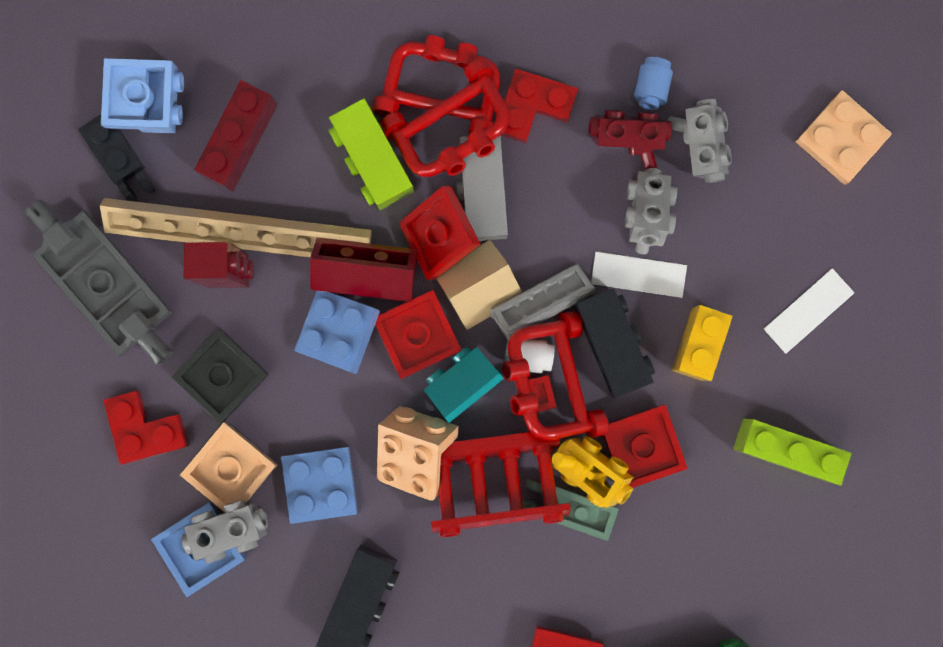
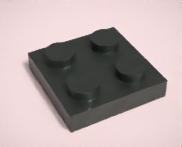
(220, 375)

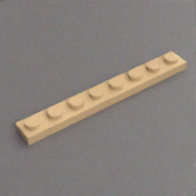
(239, 230)

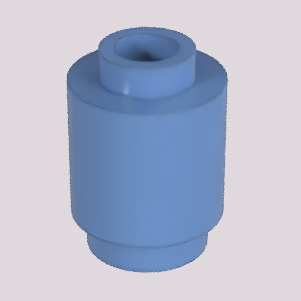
(653, 83)

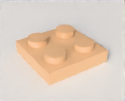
(843, 137)
(228, 468)

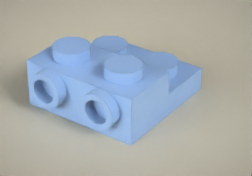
(141, 95)

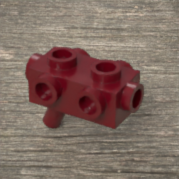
(638, 133)

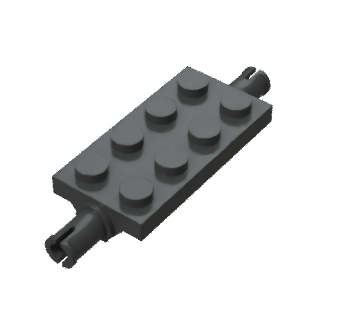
(101, 282)

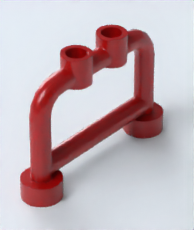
(434, 51)
(479, 141)
(525, 403)

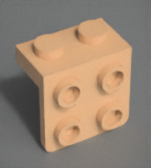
(412, 450)

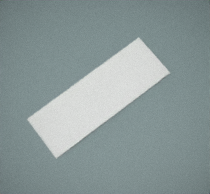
(639, 274)
(809, 311)

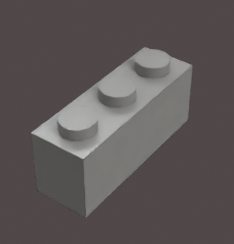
(484, 193)

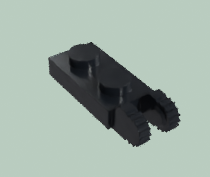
(116, 157)

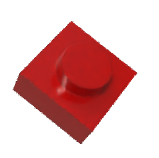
(542, 388)

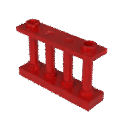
(508, 450)

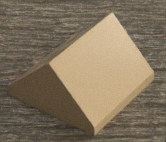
(479, 284)

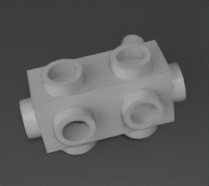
(705, 135)
(650, 211)
(237, 527)

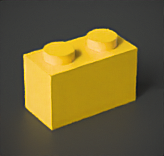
(702, 343)

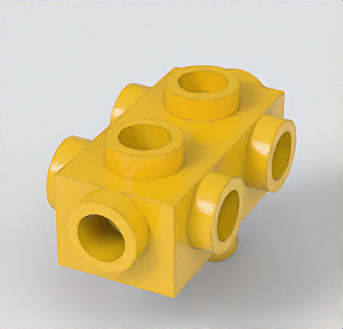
(589, 469)

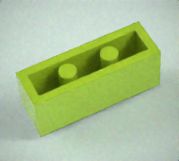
(370, 155)
(792, 451)

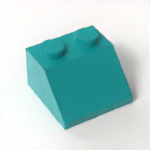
(462, 384)

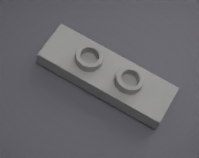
(543, 300)

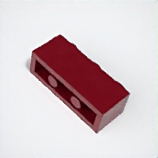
(236, 136)
(217, 265)
(363, 269)

